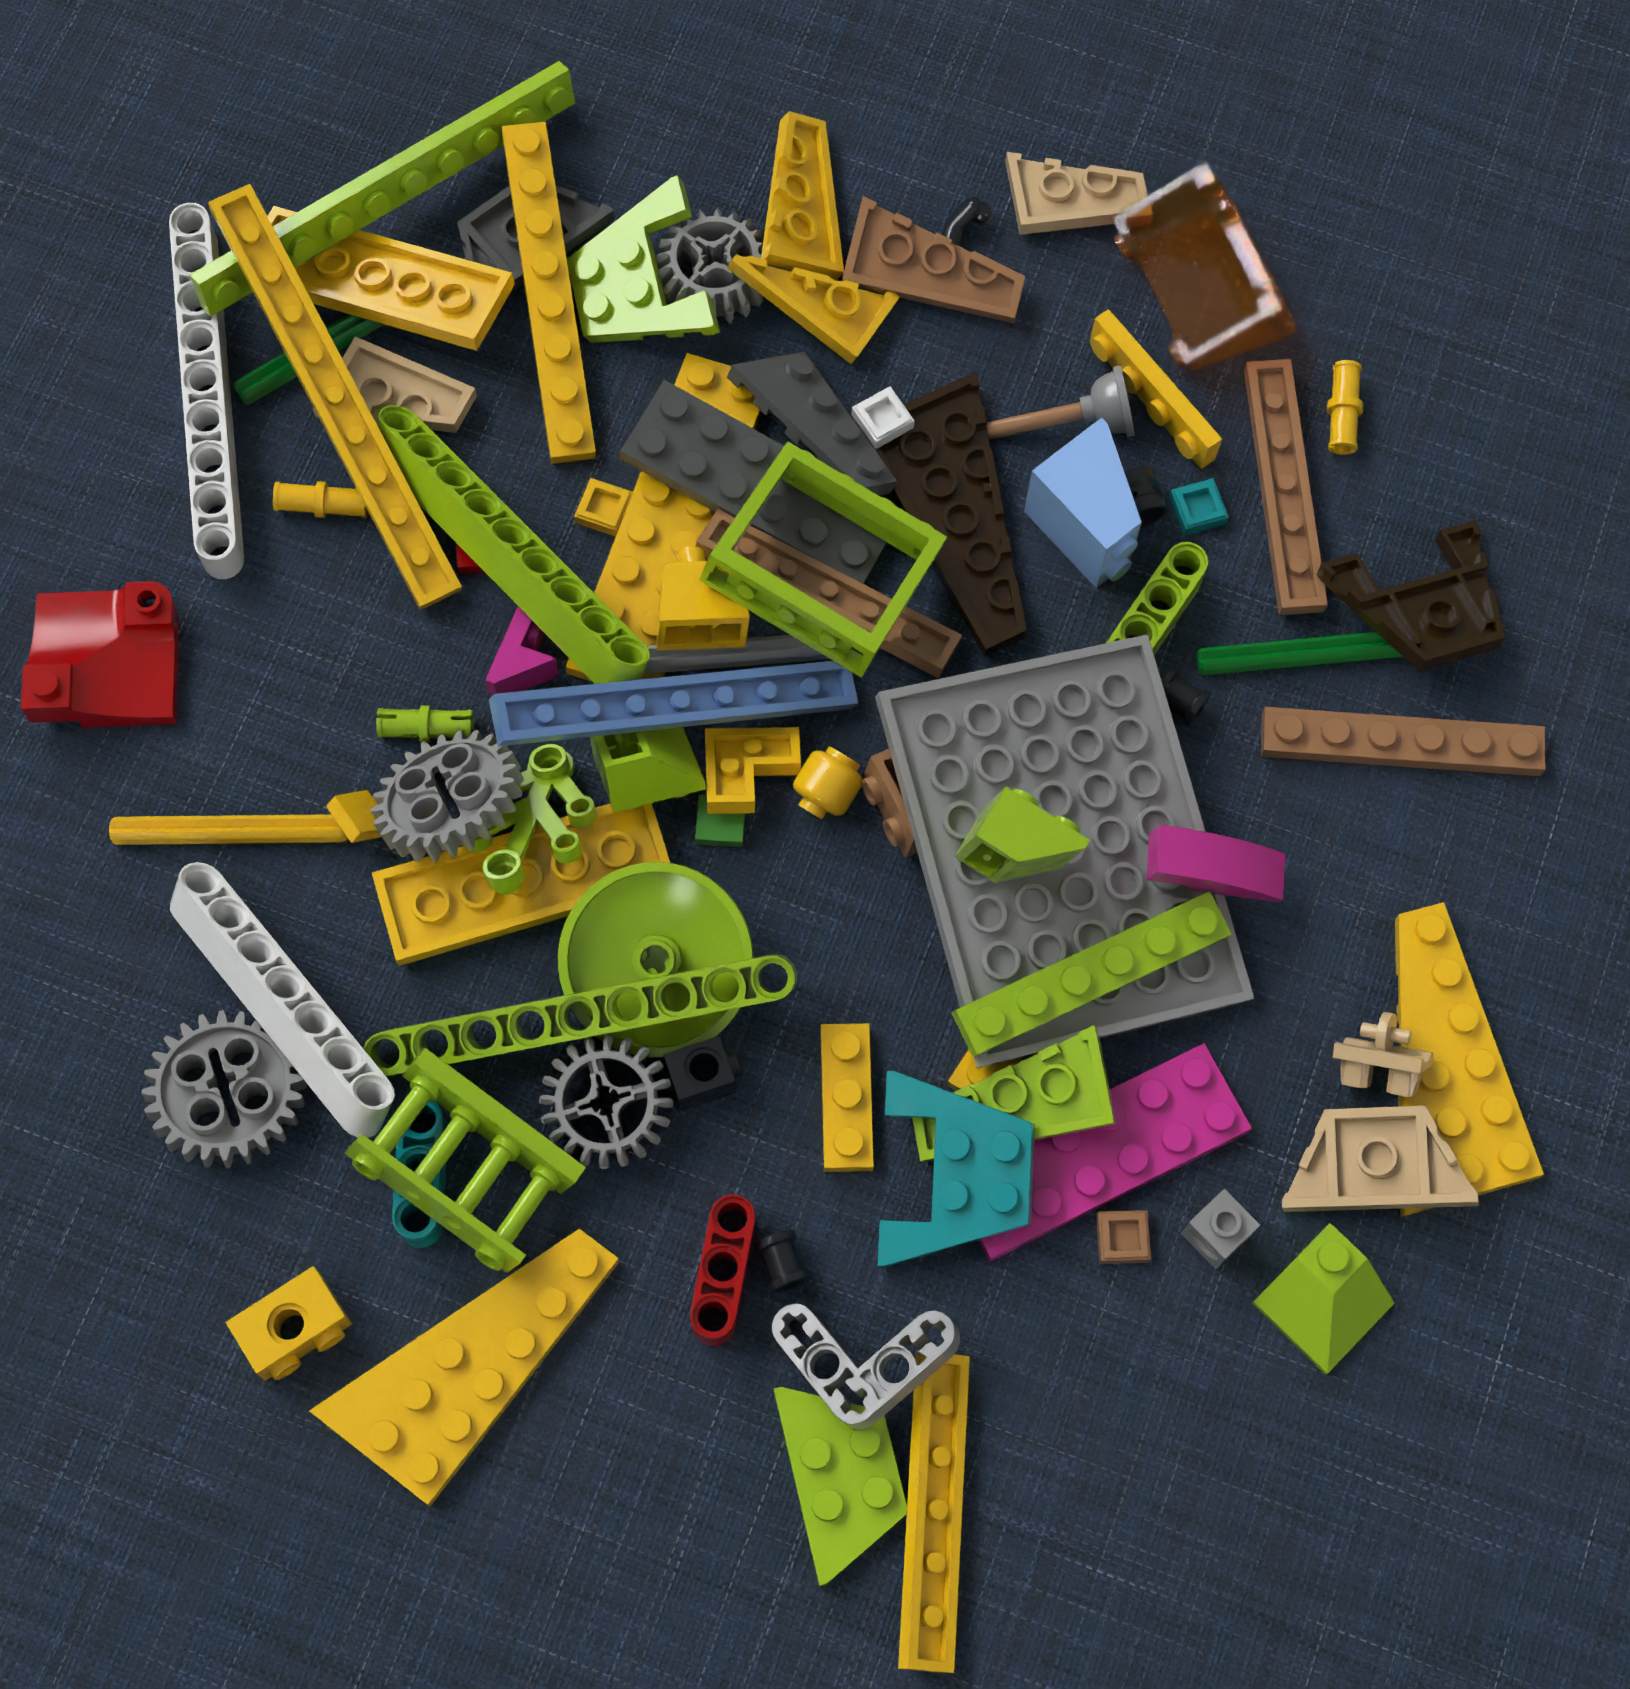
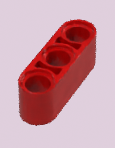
(722, 1245)

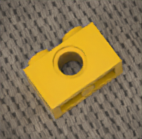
(260, 1325)

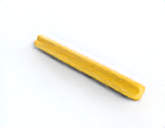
(225, 829)

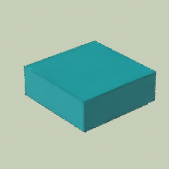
(1198, 507)

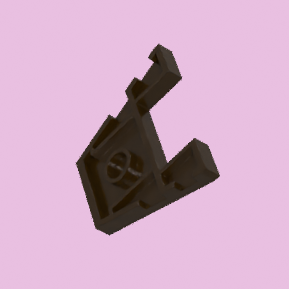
(1433, 616)

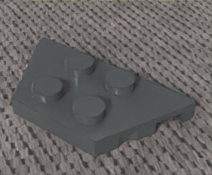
(491, 233)

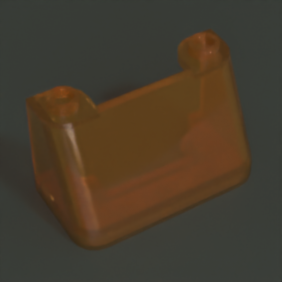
(1204, 270)

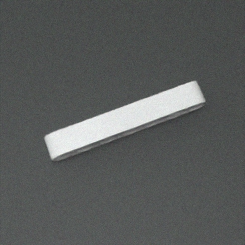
(281, 1000)

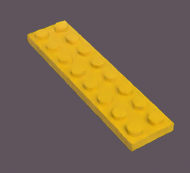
(662, 519)

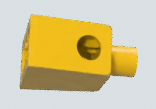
(695, 613)

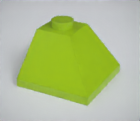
(1326, 1299)

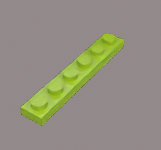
(1090, 974)

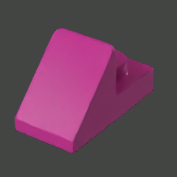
(517, 661)

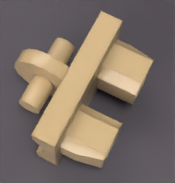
(1361, 1055)

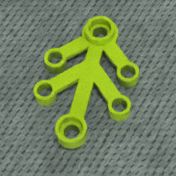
(547, 770)

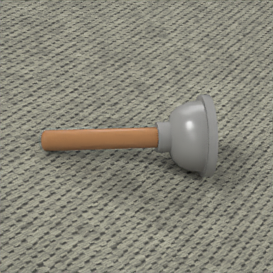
(1106, 400)

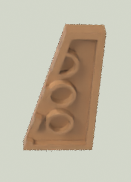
(928, 267)

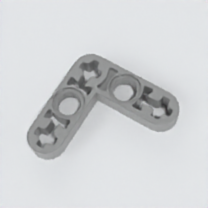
(869, 1376)

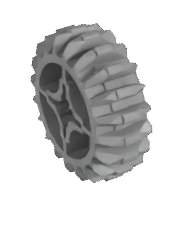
(709, 247)
(564, 1113)

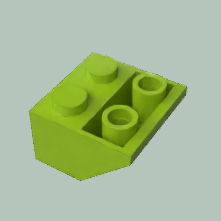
(646, 767)
(1019, 839)

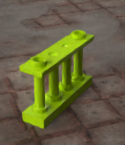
(510, 1141)

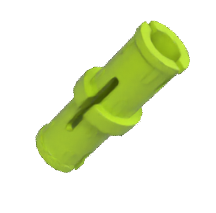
(423, 723)

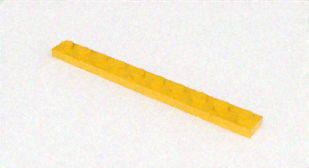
(335, 396)

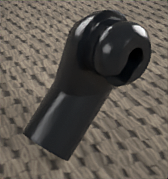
(968, 211)

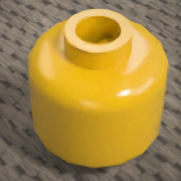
(827, 783)

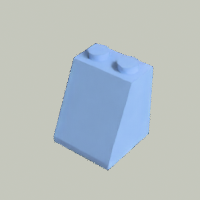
(1087, 505)

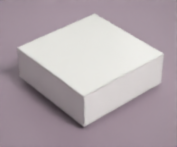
(882, 417)

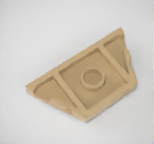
(1378, 1163)

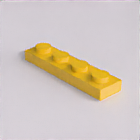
(1161, 396)

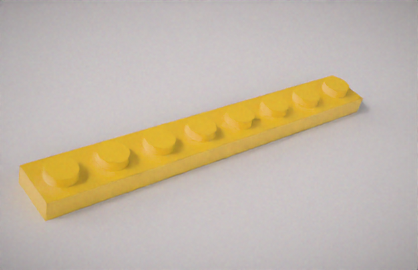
(548, 293)

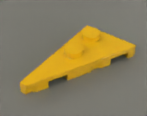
(826, 308)

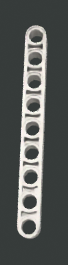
(207, 406)

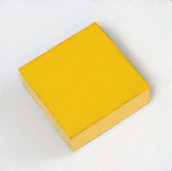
(602, 507)
(354, 815)

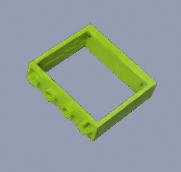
(790, 607)

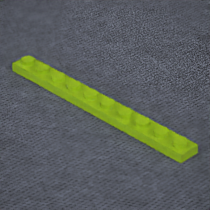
(395, 181)

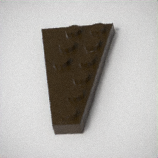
(953, 485)

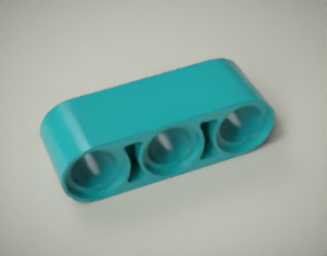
(410, 1151)

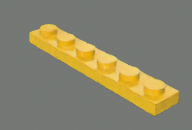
(934, 1519)

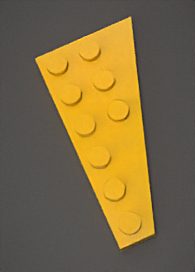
(1467, 1081)
(448, 1387)

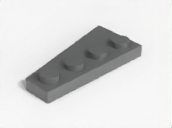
(813, 416)

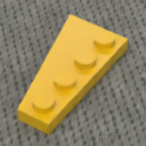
(802, 202)

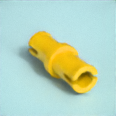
(1344, 407)
(318, 499)

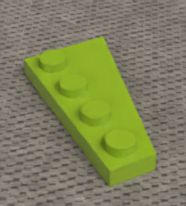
(1057, 1090)

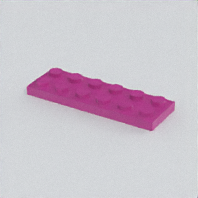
(1160, 1126)

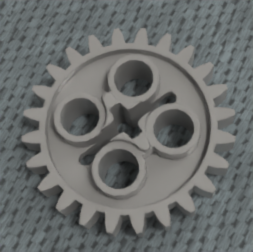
(414, 811)
(180, 1103)

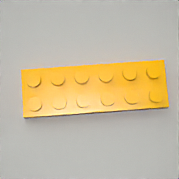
(405, 286)
(451, 906)

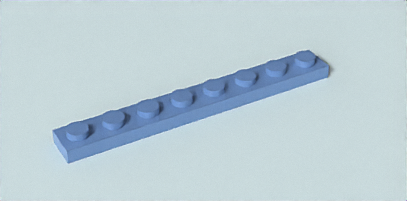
(670, 702)

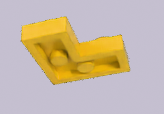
(741, 754)

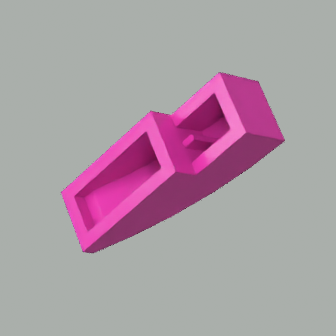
(1215, 864)

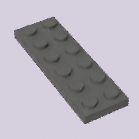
(720, 466)

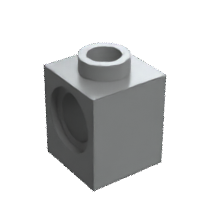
(1220, 1229)

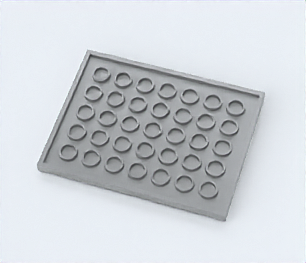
(1090, 745)

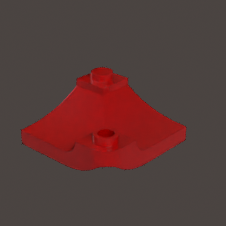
(103, 658)

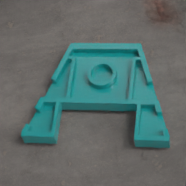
(977, 1176)

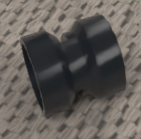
(1148, 503)

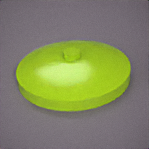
(647, 926)

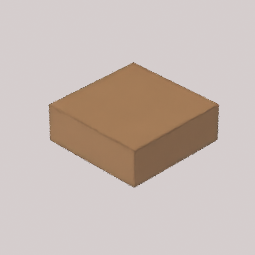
(1123, 1237)

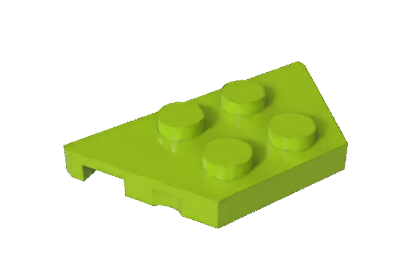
(842, 1480)

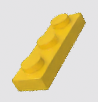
(846, 1097)

